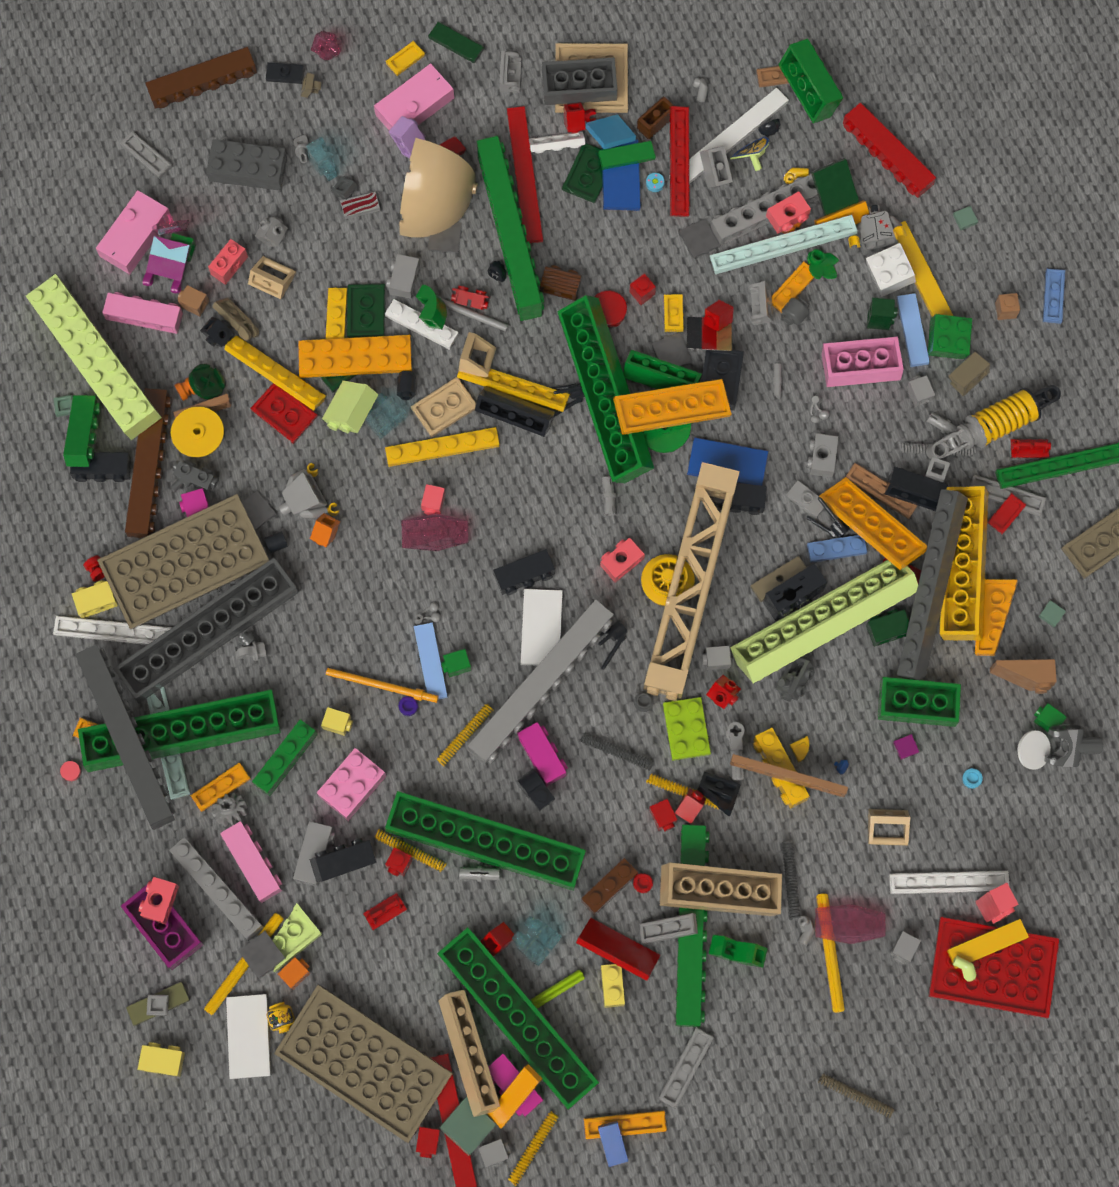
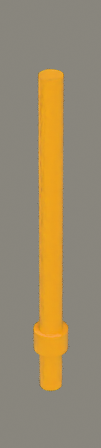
(418, 694)

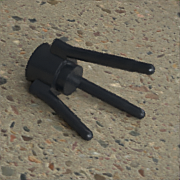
(575, 391)
(839, 528)
(615, 632)

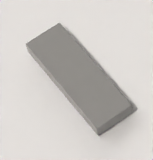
(146, 154)
(668, 928)

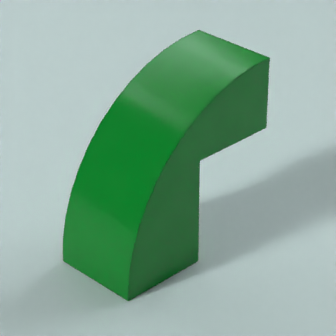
(434, 311)
(737, 951)

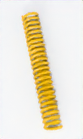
(448, 749)
(673, 787)
(415, 856)
(533, 1147)

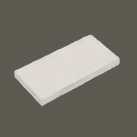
(540, 624)
(248, 1036)

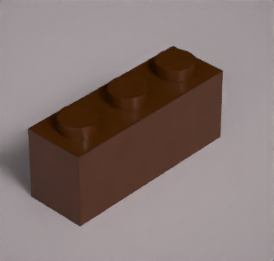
(609, 886)

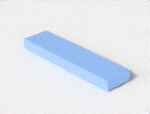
(912, 330)
(430, 660)

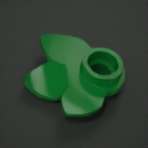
(822, 264)

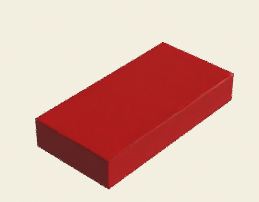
(1006, 513)

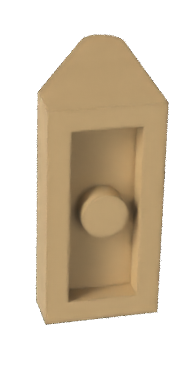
(268, 282)
(469, 366)
(884, 816)

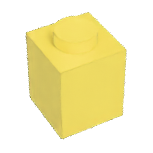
(337, 721)

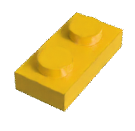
(673, 313)

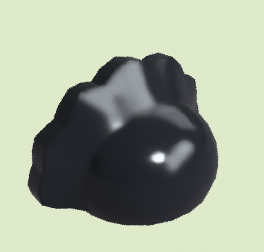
(770, 127)
(496, 266)

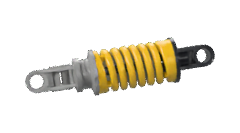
(995, 421)

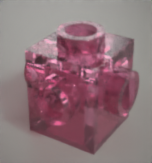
(326, 45)

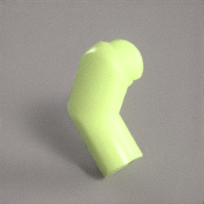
(967, 968)

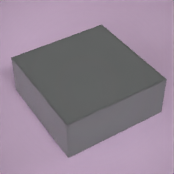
(344, 188)

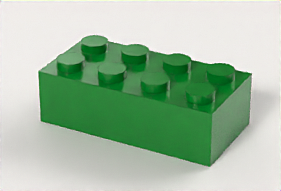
(816, 86)
(919, 701)

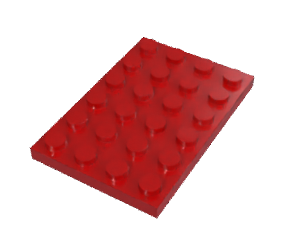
(1008, 980)

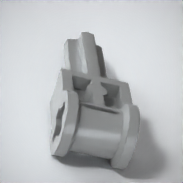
(736, 747)

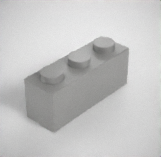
(316, 839)

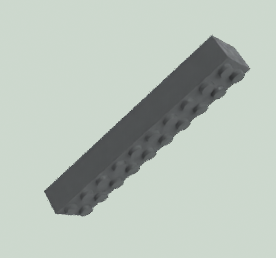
(206, 630)

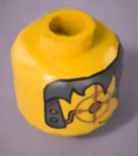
(280, 1017)

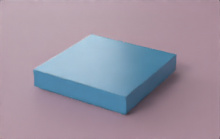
(610, 131)

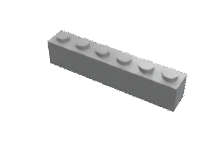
(216, 889)

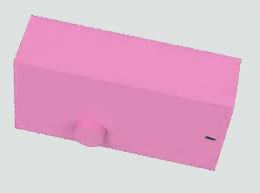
(415, 98)
(132, 232)
(862, 361)

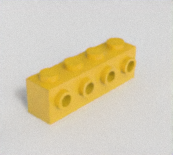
(774, 754)

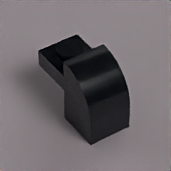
(535, 789)

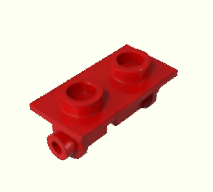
(463, 295)
(1030, 448)
(385, 911)

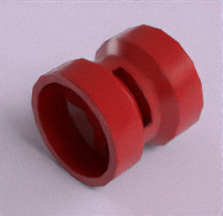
(94, 568)

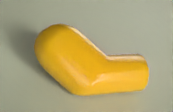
(794, 173)

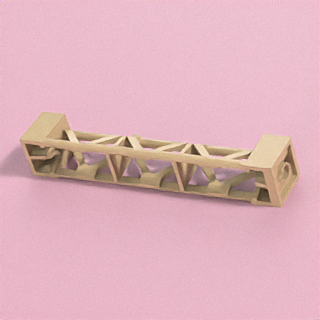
(714, 482)

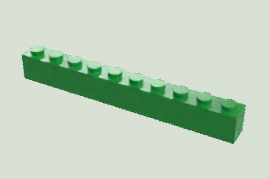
(690, 948)

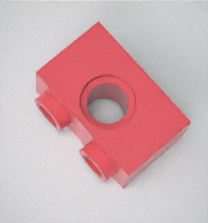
(795, 204)
(228, 261)
(616, 569)
(161, 912)

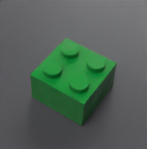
(949, 336)

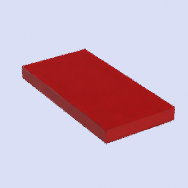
(618, 949)

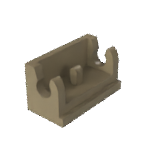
(969, 373)

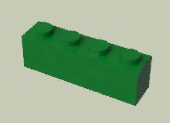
(657, 372)
(81, 431)
(284, 757)

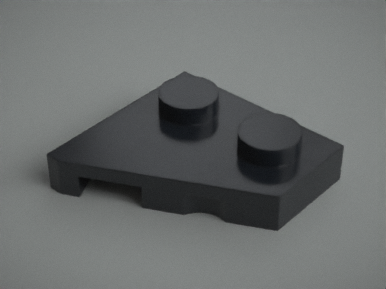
(719, 791)

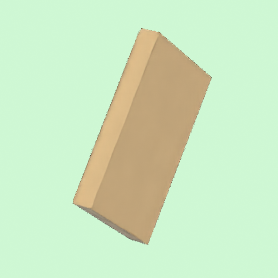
(444, 407)

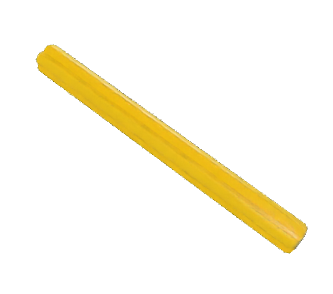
(831, 964)
(239, 970)

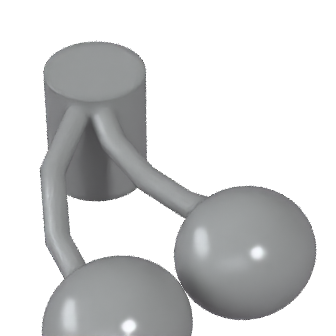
(823, 414)
(435, 616)

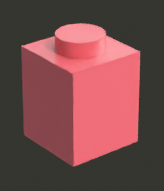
(433, 499)

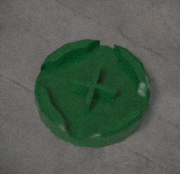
(206, 381)

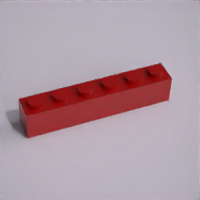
(888, 150)

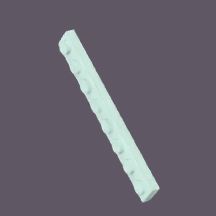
(783, 244)

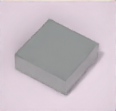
(157, 1005)

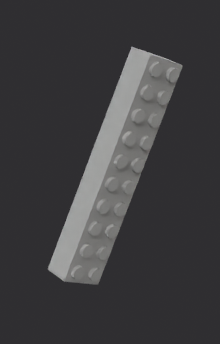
(540, 682)

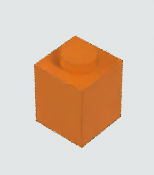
(324, 530)
(294, 972)

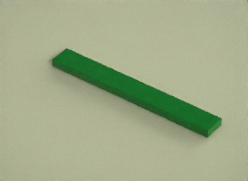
(1058, 466)

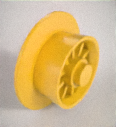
(197, 432)
(658, 576)

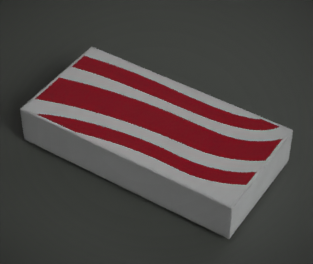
(360, 205)

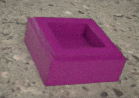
(906, 747)

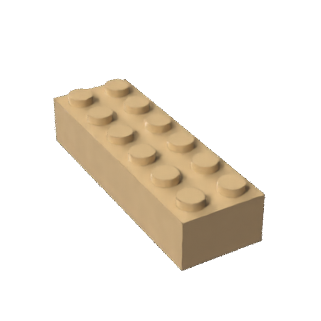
(720, 889)

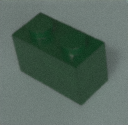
(881, 313)
(888, 627)

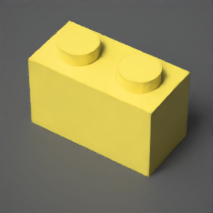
(94, 599)
(612, 985)
(161, 1060)

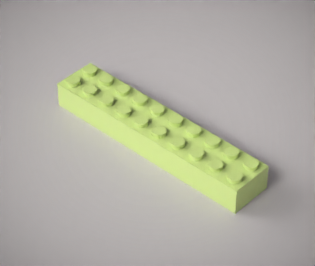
(93, 357)
(823, 620)

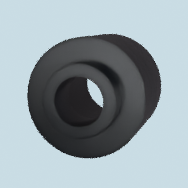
(406, 385)

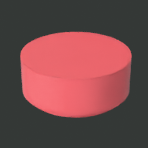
(70, 771)

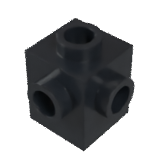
(217, 332)

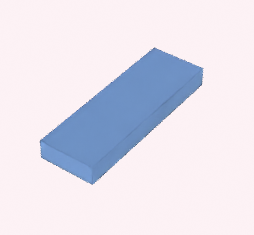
(1053, 296)

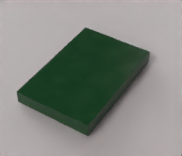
(585, 175)
(835, 186)
(365, 310)

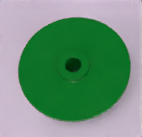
(667, 439)

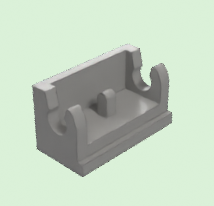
(510, 72)
(761, 303)

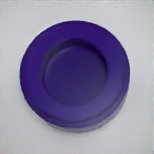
(408, 706)

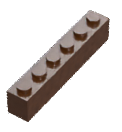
(201, 77)

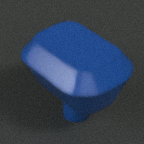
(842, 766)

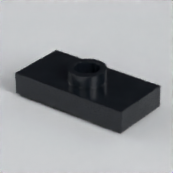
(284, 73)

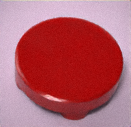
(613, 307)

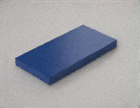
(621, 186)
(747, 460)

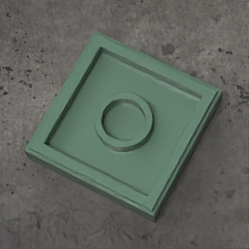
(466, 1129)

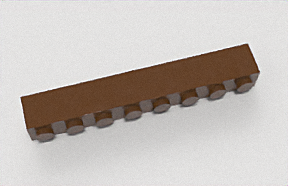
(147, 469)

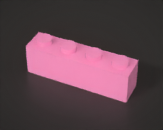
(142, 312)
(251, 862)

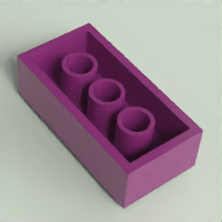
(171, 941)

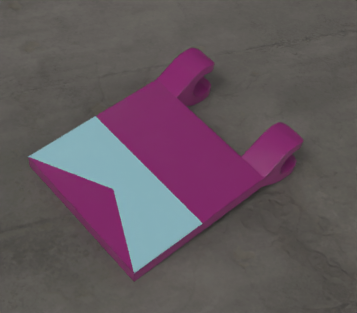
(167, 260)

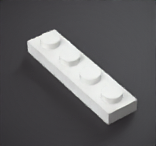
(410, 319)

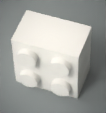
(890, 269)

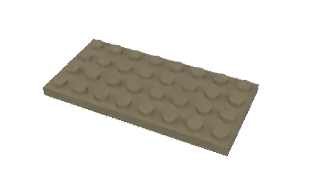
(183, 561)
(363, 1063)

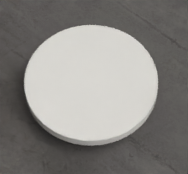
(1033, 748)

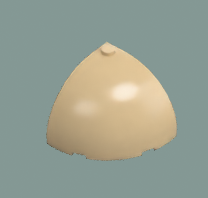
(435, 190)

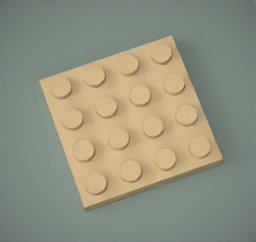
(595, 51)

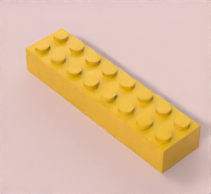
(964, 595)

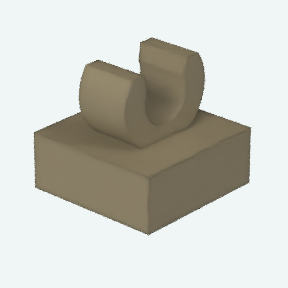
(310, 86)

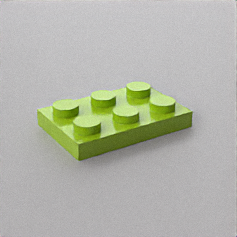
(686, 728)

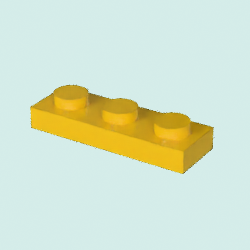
(336, 313)

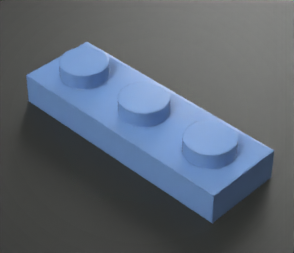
(836, 548)

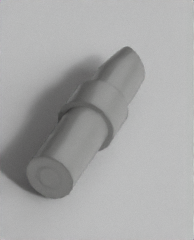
(777, 380)

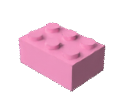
(351, 784)

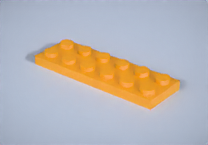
(354, 356)
(672, 406)
(873, 523)

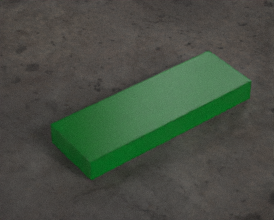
(626, 155)

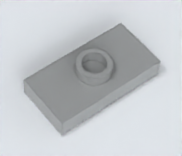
(805, 499)

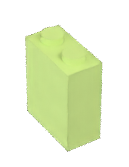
(350, 407)

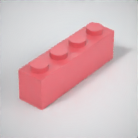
(997, 903)

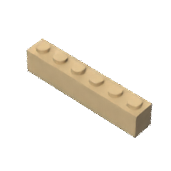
(469, 1053)

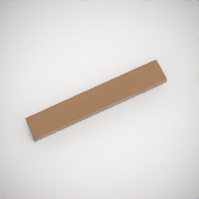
(788, 775)

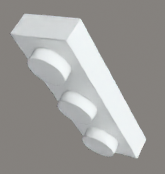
(556, 142)

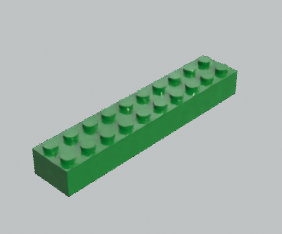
(510, 228)
(602, 381)
(187, 729)
(485, 840)
(518, 1018)

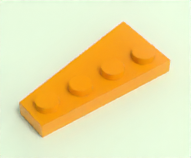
(997, 602)

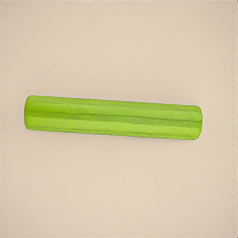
(558, 988)

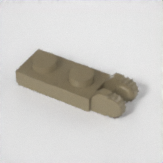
(236, 318)

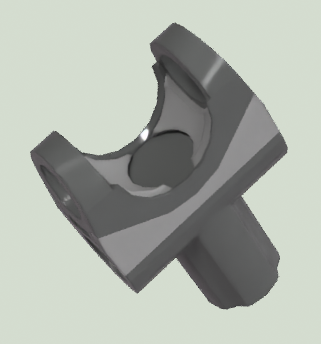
(1072, 745)

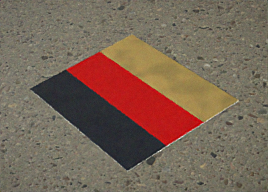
(703, 337)

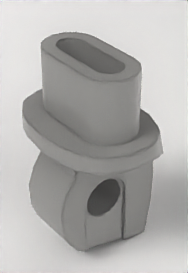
(300, 148)
(255, 650)

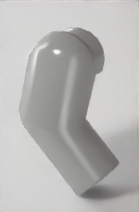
(703, 89)
(807, 930)

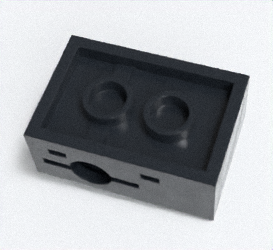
(724, 366)
(794, 592)

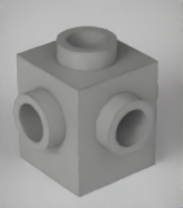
(271, 231)

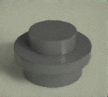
(246, 639)
(643, 702)

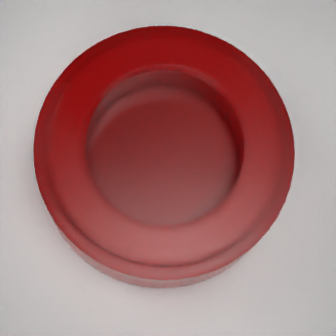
(643, 883)

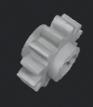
(229, 809)

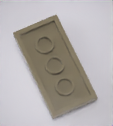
(1095, 546)

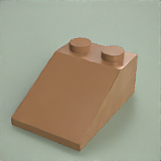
(1028, 674)

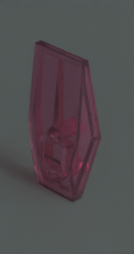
(170, 226)
(434, 532)
(849, 923)

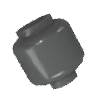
(795, 311)

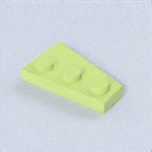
(295, 935)

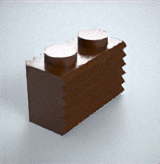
(654, 118)
(560, 282)

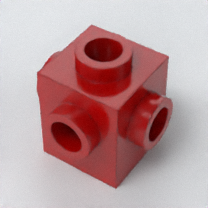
(724, 692)

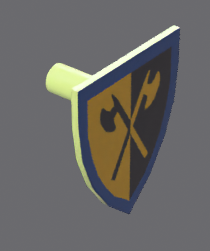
(754, 150)

